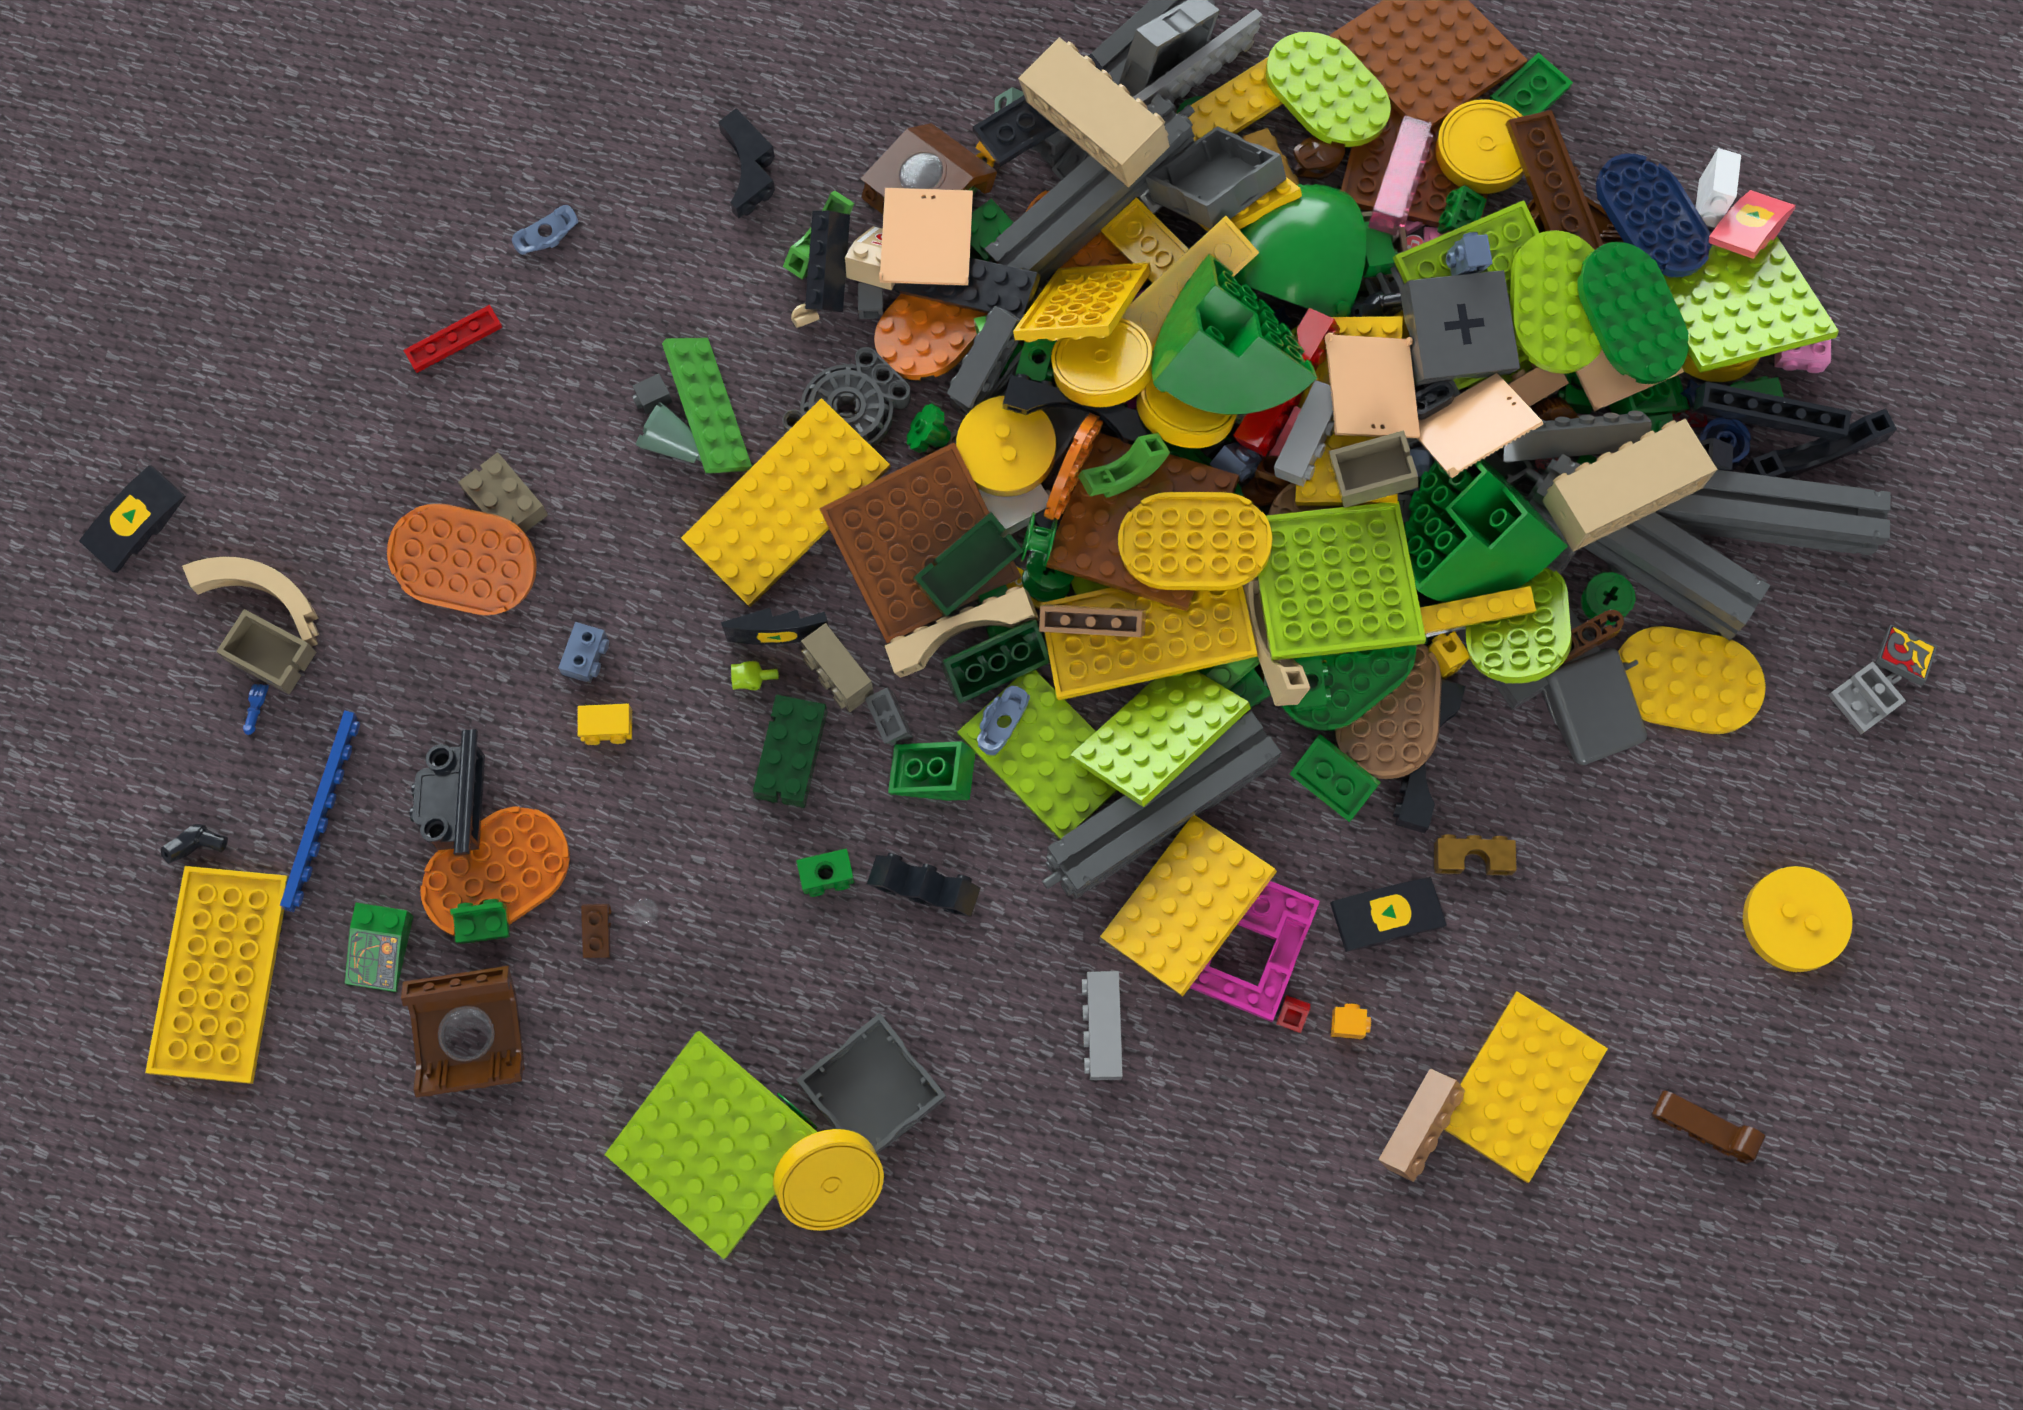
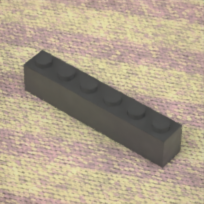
(1578, 436)

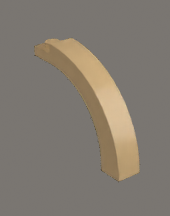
(235, 571)

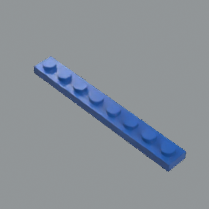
(317, 819)

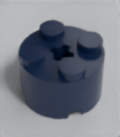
(1731, 432)

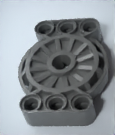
(857, 387)

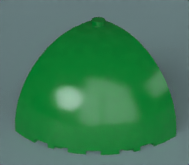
(1309, 251)
(1227, 348)
(1475, 535)

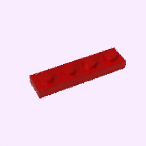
(453, 338)

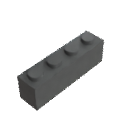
(986, 358)

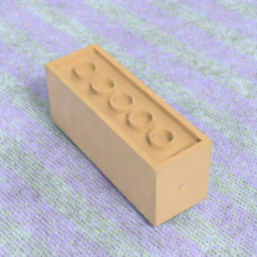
(1095, 111)
(1628, 484)

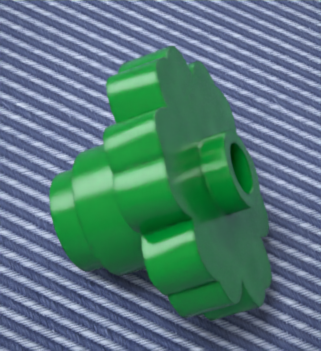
(928, 429)

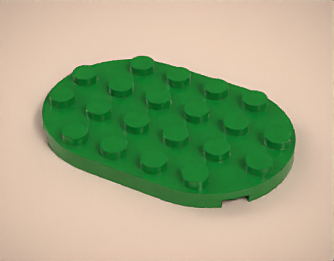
(1633, 313)
(1356, 685)

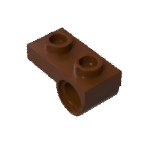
(596, 930)

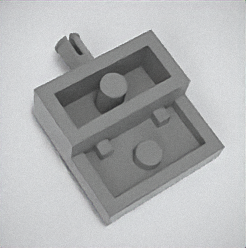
(1867, 697)

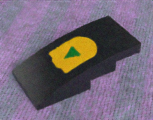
(132, 518)
(764, 629)
(1388, 914)

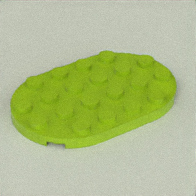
(1327, 89)
(1547, 305)
(1528, 644)

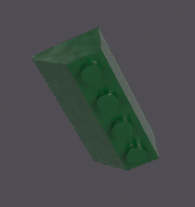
(996, 661)

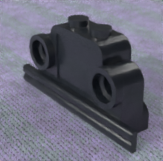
(450, 795)

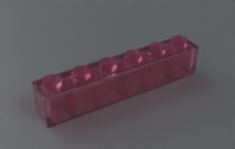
(1400, 175)

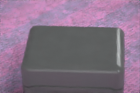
(1595, 706)

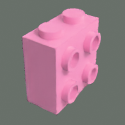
(1810, 357)

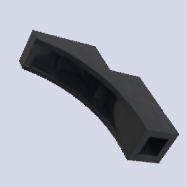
(753, 153)

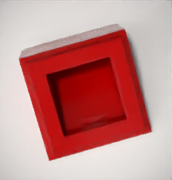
(1293, 1014)

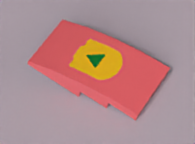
(1751, 224)

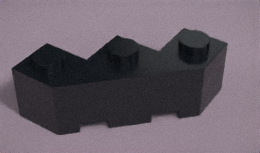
(924, 885)

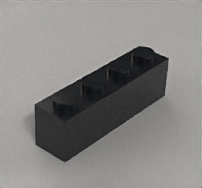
(827, 261)

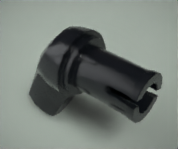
(1376, 305)
(190, 840)

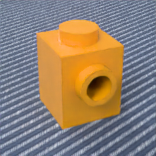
(1350, 1022)

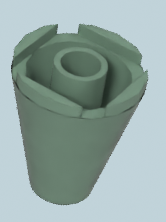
(668, 436)

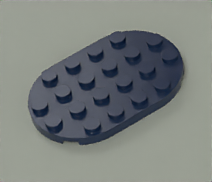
(1653, 213)

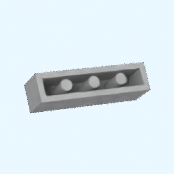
(1307, 436)
(1103, 1025)

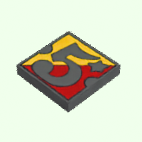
(1906, 655)

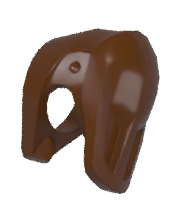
(1319, 155)
(1265, 484)

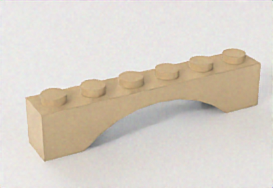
(914, 651)
(1284, 677)

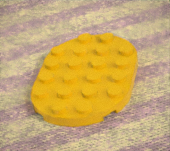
(1195, 541)
(1693, 679)

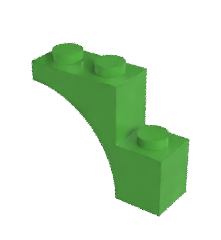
(798, 254)

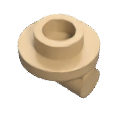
(802, 316)

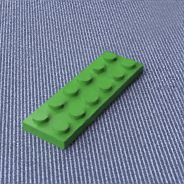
(706, 405)

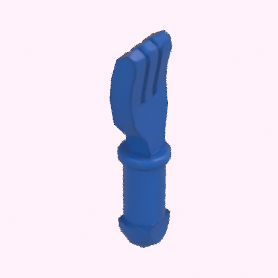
(256, 699)

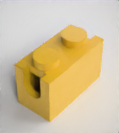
(1449, 653)
(605, 723)

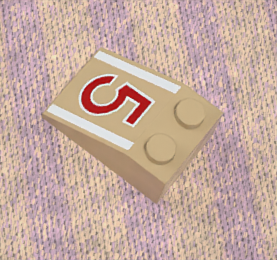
(864, 259)

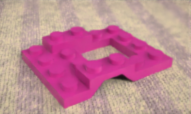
(1282, 917)

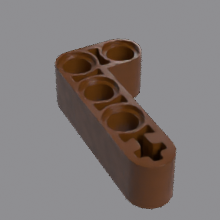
(1594, 625)
(1704, 1126)

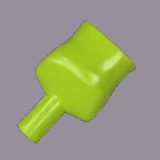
(750, 675)

